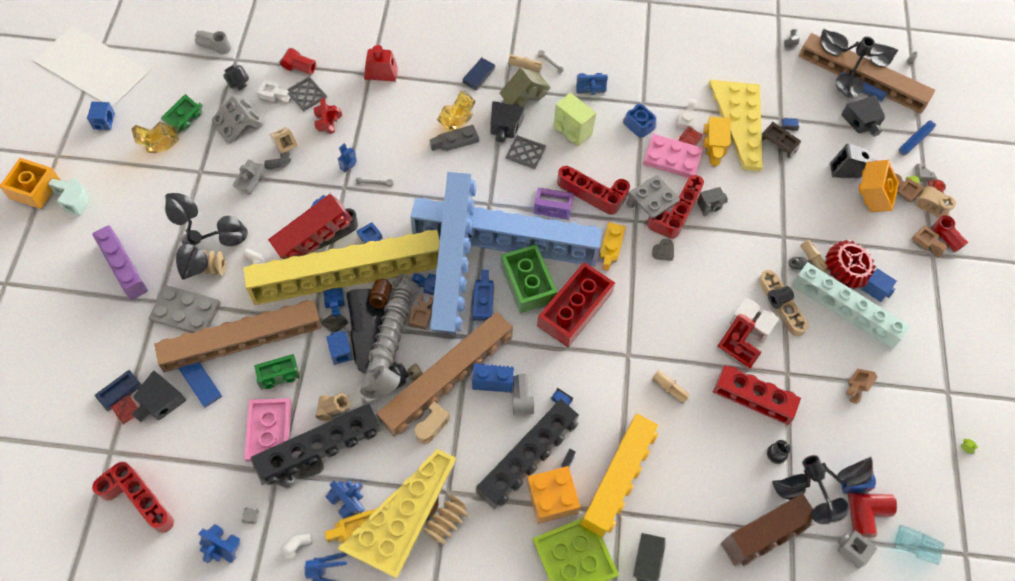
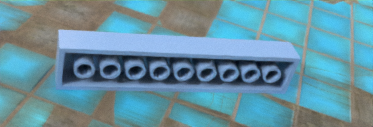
(515, 231)

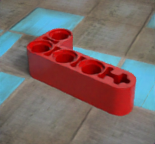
(570, 179)
(667, 219)
(139, 499)

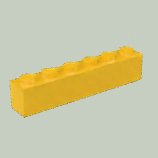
(619, 475)

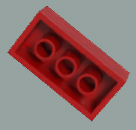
(311, 228)
(575, 304)

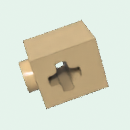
(283, 140)

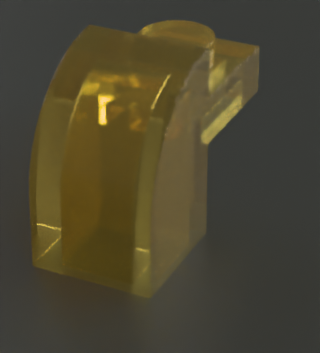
(458, 114)
(156, 140)

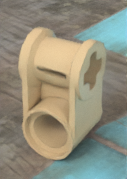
(934, 201)

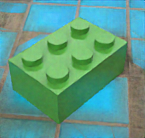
(528, 278)

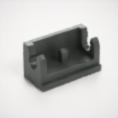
(649, 558)

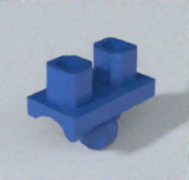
(591, 83)
(348, 495)
(216, 548)

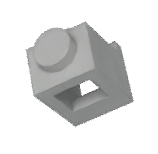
(863, 548)

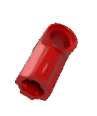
(293, 60)
(946, 230)

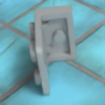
(234, 118)
(653, 196)

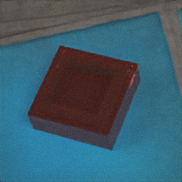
(690, 136)
(124, 409)

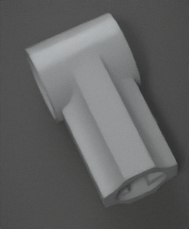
(213, 40)
(523, 400)

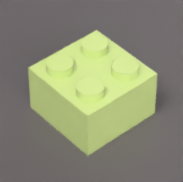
(574, 119)

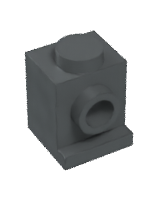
(711, 200)

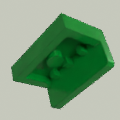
(182, 113)
(277, 372)

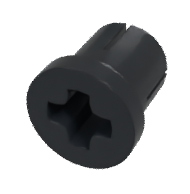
(780, 296)
(778, 457)

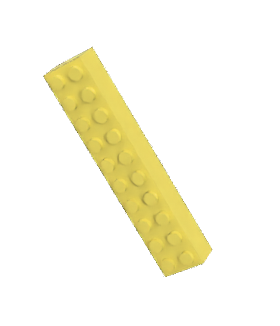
(342, 267)

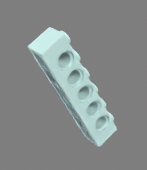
(850, 306)

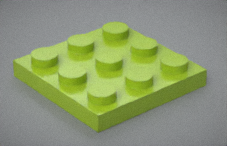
(574, 554)

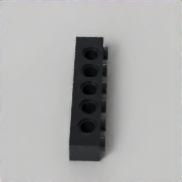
(558, 413)
(303, 443)

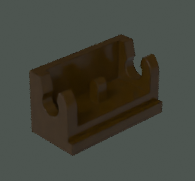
(781, 138)

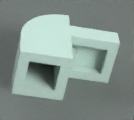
(72, 195)

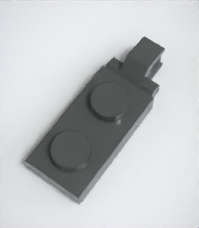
(455, 139)

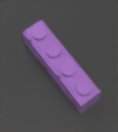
(119, 262)

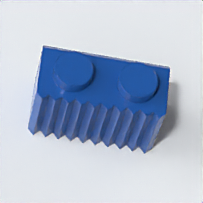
(492, 378)

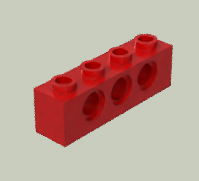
(764, 404)

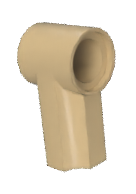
(331, 405)

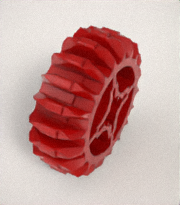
(850, 264)

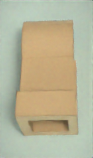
(433, 424)

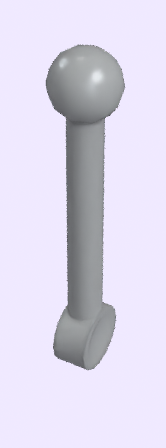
(541, 53)
(389, 182)

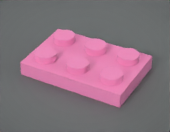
(673, 156)
(266, 425)

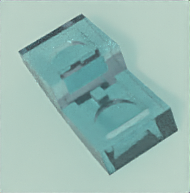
(916, 542)

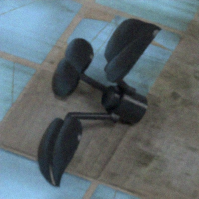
(879, 54)
(189, 259)
(814, 470)

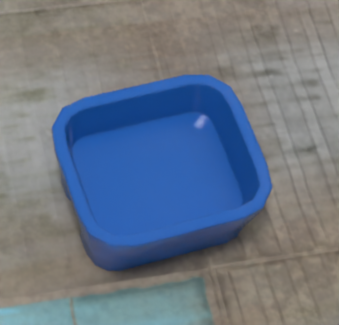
(640, 120)

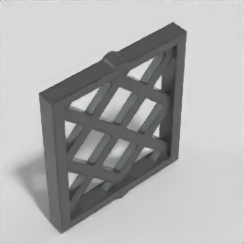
(299, 85)
(522, 161)

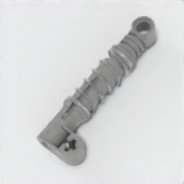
(378, 378)

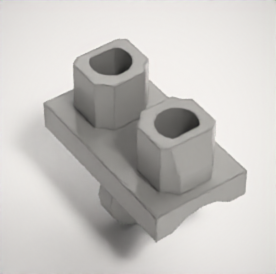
(248, 176)

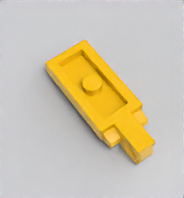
(611, 244)
(346, 527)

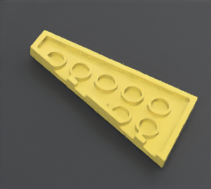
(743, 107)
(395, 525)

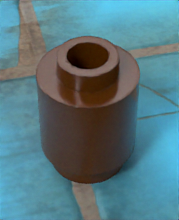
(380, 293)

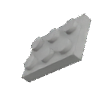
(184, 310)

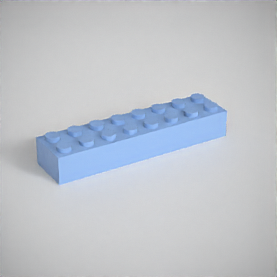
(452, 253)

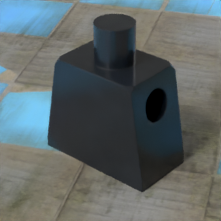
(865, 115)
(505, 120)
(850, 162)
(156, 398)

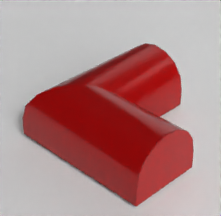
(735, 344)
(864, 509)

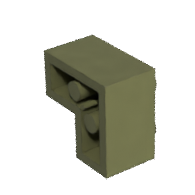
(523, 86)

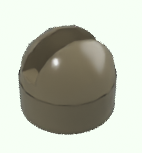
(415, 370)

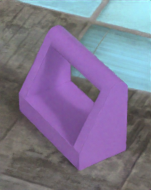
(550, 207)

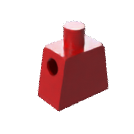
(380, 65)

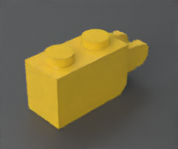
(717, 138)

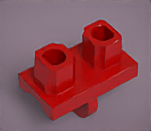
(328, 116)

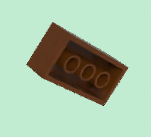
(769, 531)

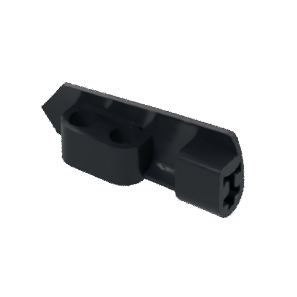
(364, 325)

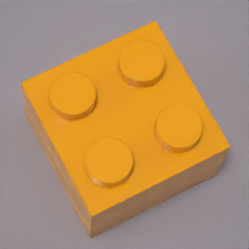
(29, 183)
(879, 186)
(553, 495)

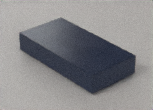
(479, 73)
(117, 390)

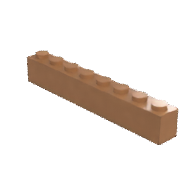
(897, 86)
(237, 335)
(444, 374)

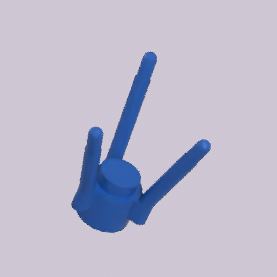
(317, 567)

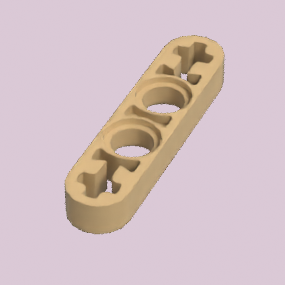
(786, 318)

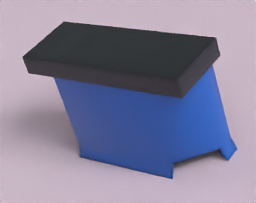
(790, 124)
(559, 394)
(568, 458)

